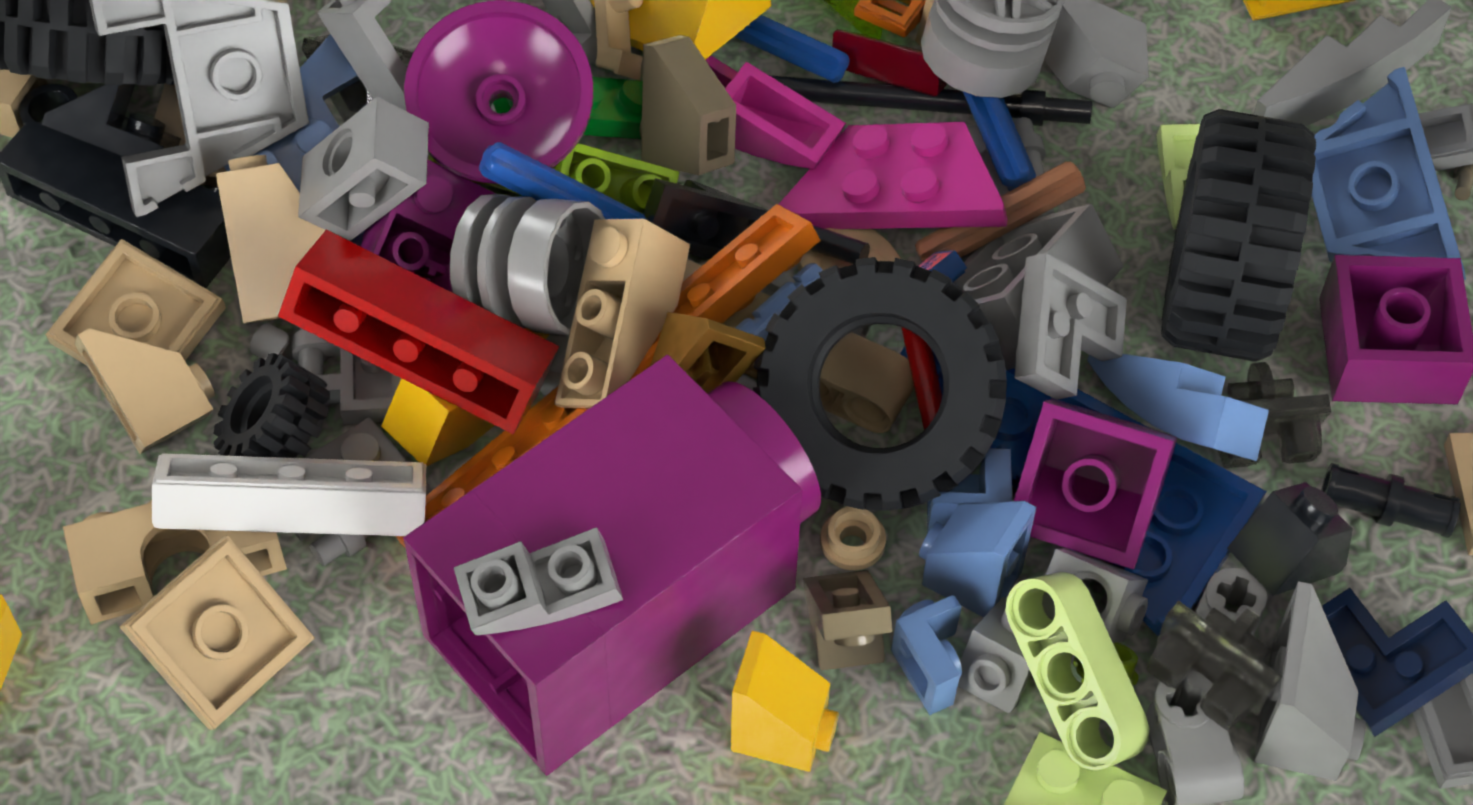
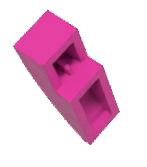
(775, 119)

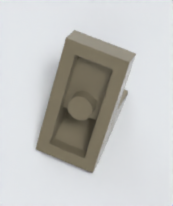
(847, 619)

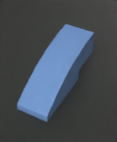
(1184, 403)

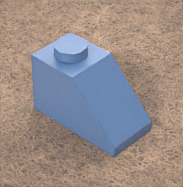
(978, 552)

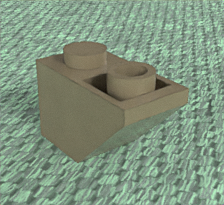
(685, 109)

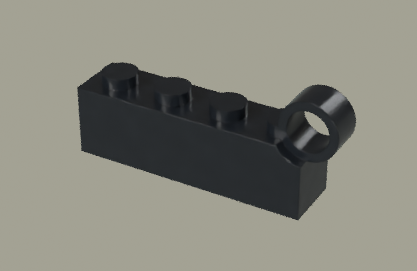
(91, 193)

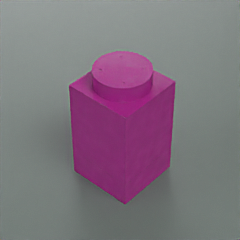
(699, 527)

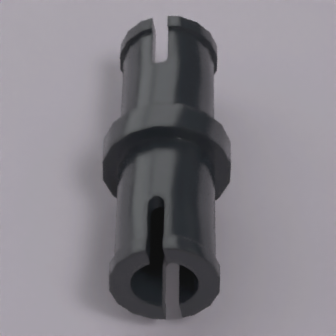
(1391, 500)

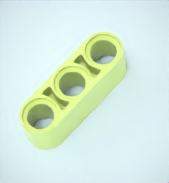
(1106, 686)

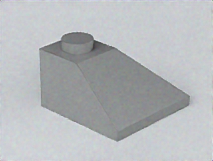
(1313, 707)

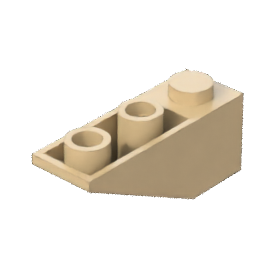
(621, 306)

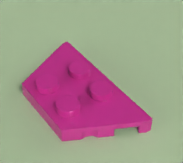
(899, 180)

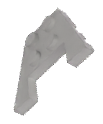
(232, 84)

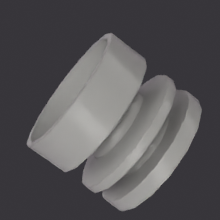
(989, 44)
(523, 258)

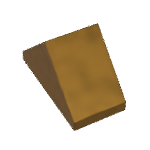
(707, 349)

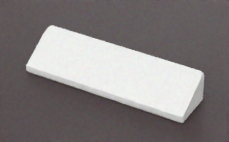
(288, 495)

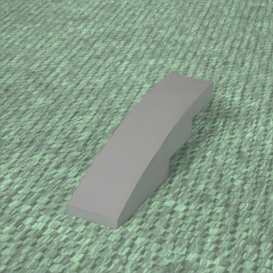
(1339, 75)

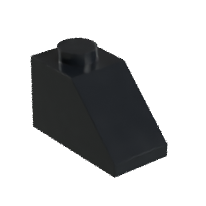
(1293, 539)

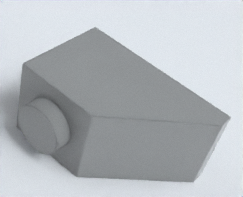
(1098, 52)

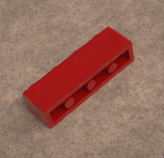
(418, 331)

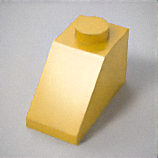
(780, 706)

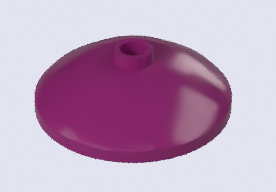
(495, 54)

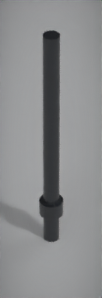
(1030, 104)

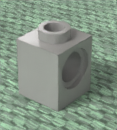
(1124, 590)

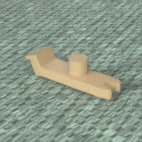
(614, 37)

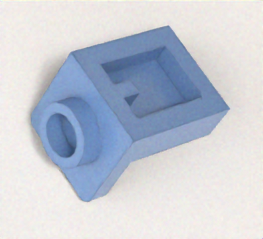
(926, 654)

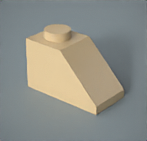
(146, 386)

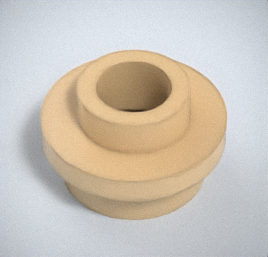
(858, 523)

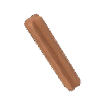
(1020, 206)

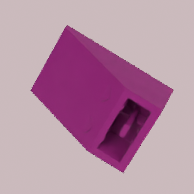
(423, 226)

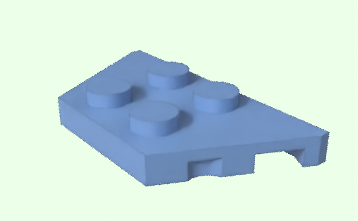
(1379, 182)

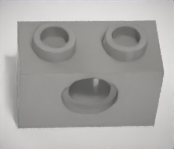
(364, 169)

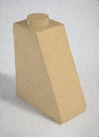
(263, 233)

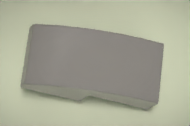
(537, 588)

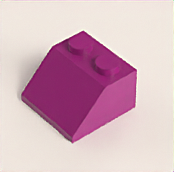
(1094, 481)

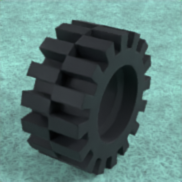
(272, 411)

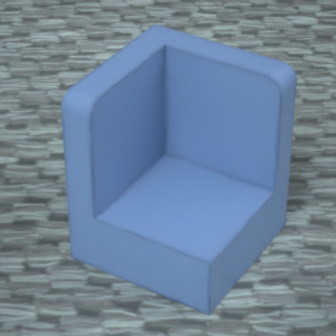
(990, 486)

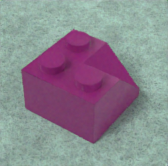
(1396, 329)

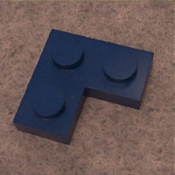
(1402, 670)

